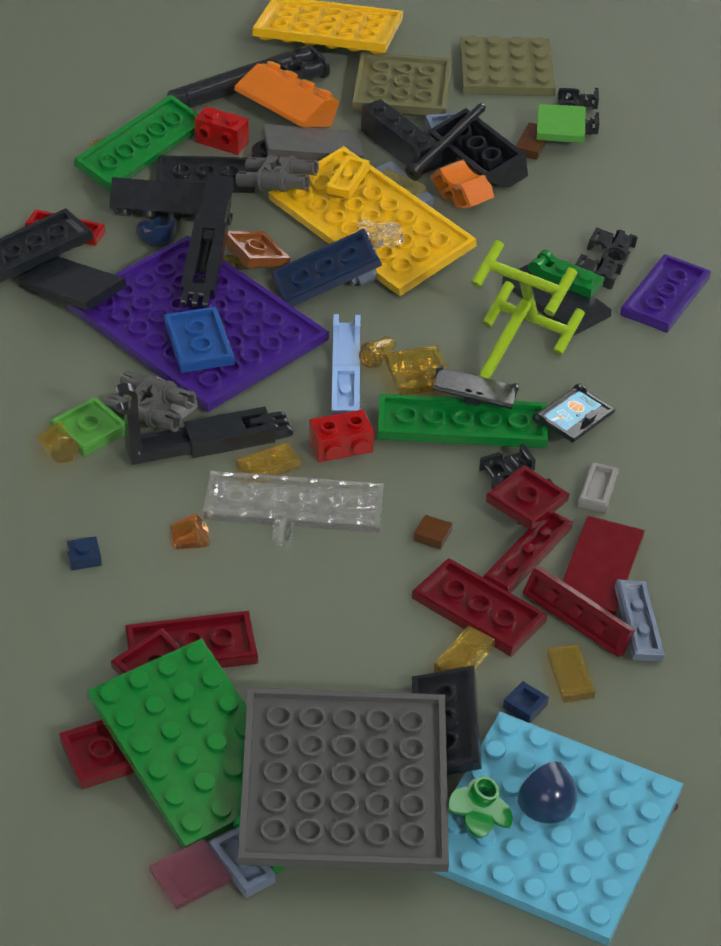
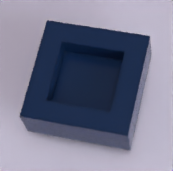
(84, 553)
(525, 702)

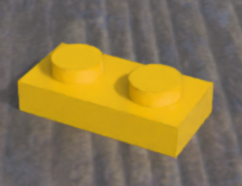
(348, 177)

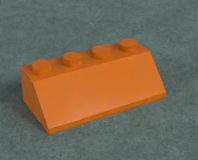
(289, 95)

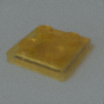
(414, 369)

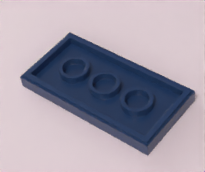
(326, 268)

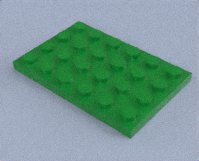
(182, 737)

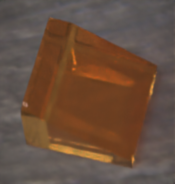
(190, 533)

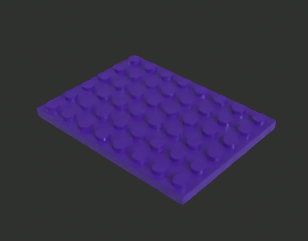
(258, 324)

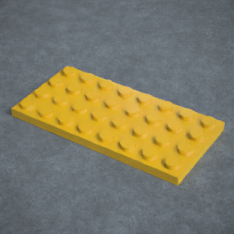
(428, 239)

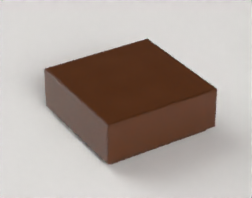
(432, 531)

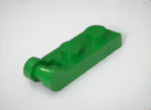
(553, 269)

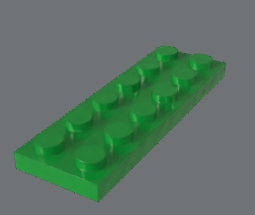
(138, 142)
(457, 422)

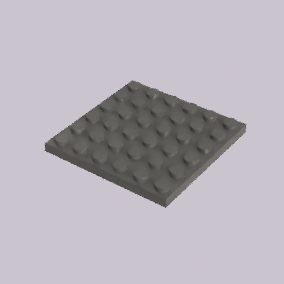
(344, 780)

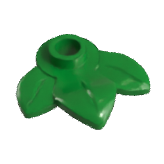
(480, 806)

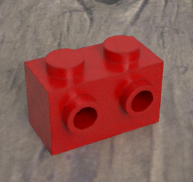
(221, 130)
(341, 435)

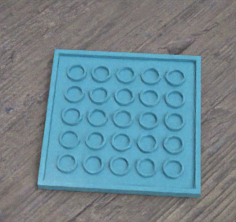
(573, 869)

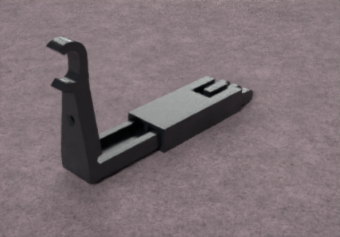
(208, 242)
(202, 435)

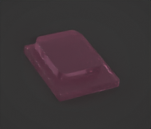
(190, 874)

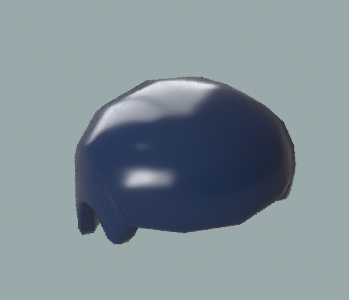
(157, 232)

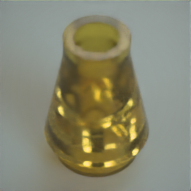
(373, 353)

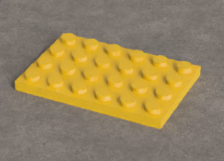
(329, 24)

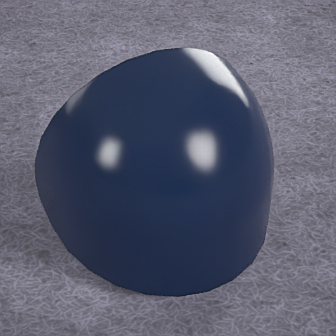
(548, 794)

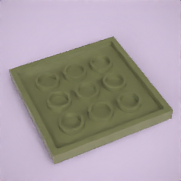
(507, 66)
(404, 82)

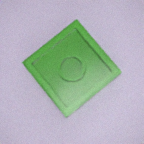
(561, 123)
(92, 425)

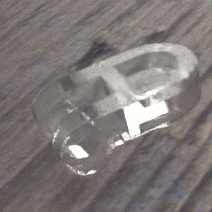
(382, 234)

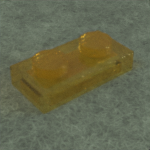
(270, 461)
(466, 650)

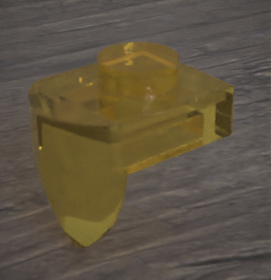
(59, 443)

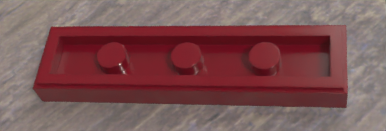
(528, 552)
(578, 611)

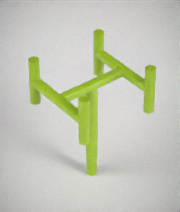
(526, 308)

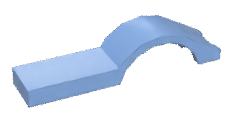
(346, 366)

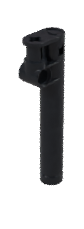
(303, 61)

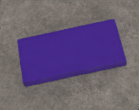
(665, 293)

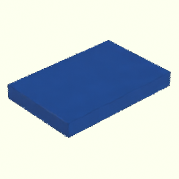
(198, 339)

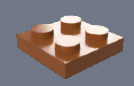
(256, 249)

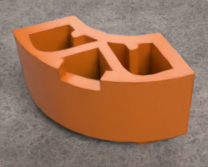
(462, 185)

